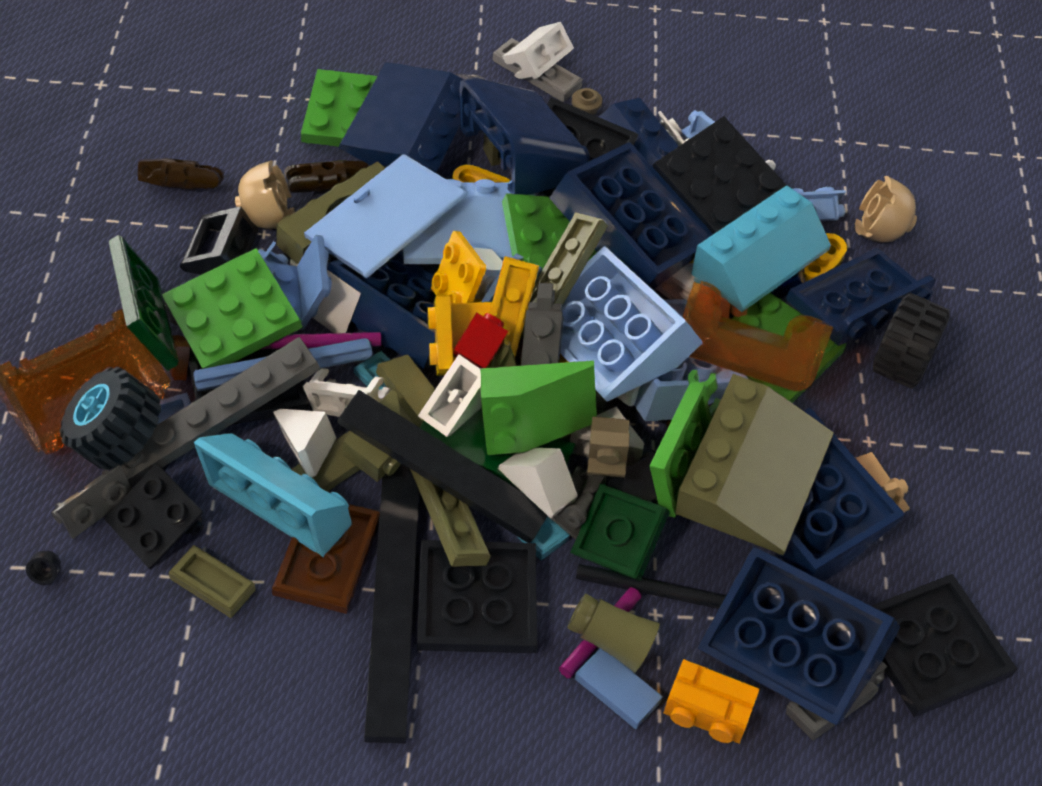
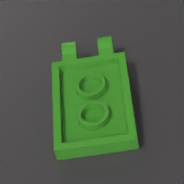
(683, 439)

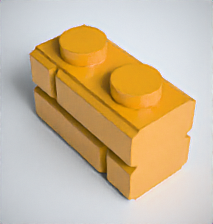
(710, 702)

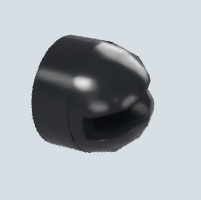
(37, 566)

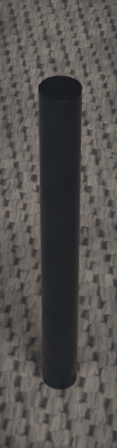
(650, 587)

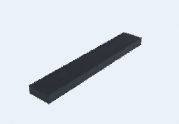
(442, 466)

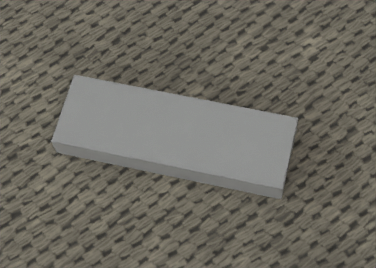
(555, 81)

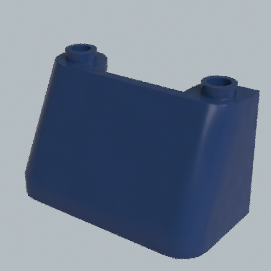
(524, 131)

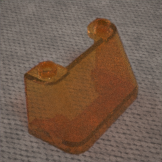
(776, 359)
(46, 384)

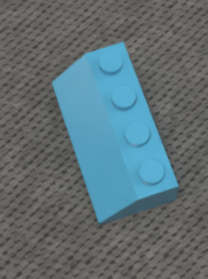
(761, 248)
(274, 491)

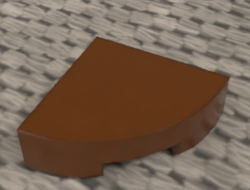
(183, 351)

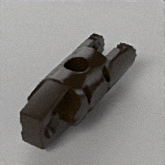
(179, 173)
(320, 175)

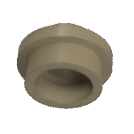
(587, 100)

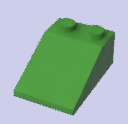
(535, 404)

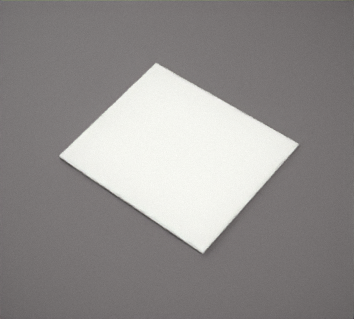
(337, 308)

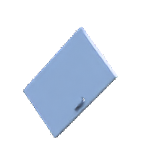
(386, 215)

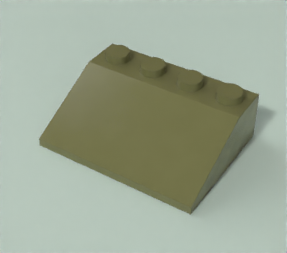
(754, 466)

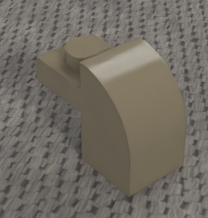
(608, 447)

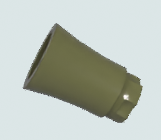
(614, 630)

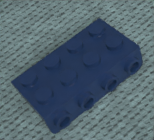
(858, 294)

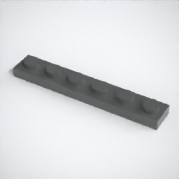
(223, 407)

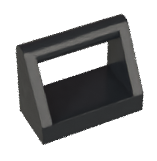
(234, 240)

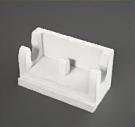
(540, 50)
(334, 396)

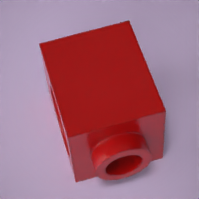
(481, 340)

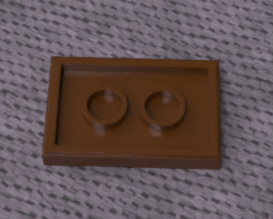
(330, 579)

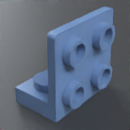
(307, 282)

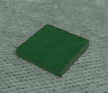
(620, 532)

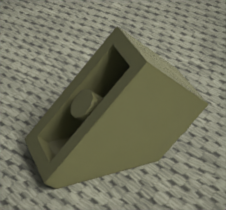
(368, 457)

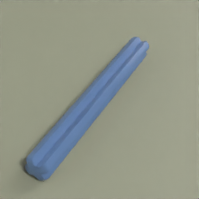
(325, 356)

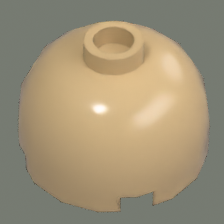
(264, 195)
(887, 211)

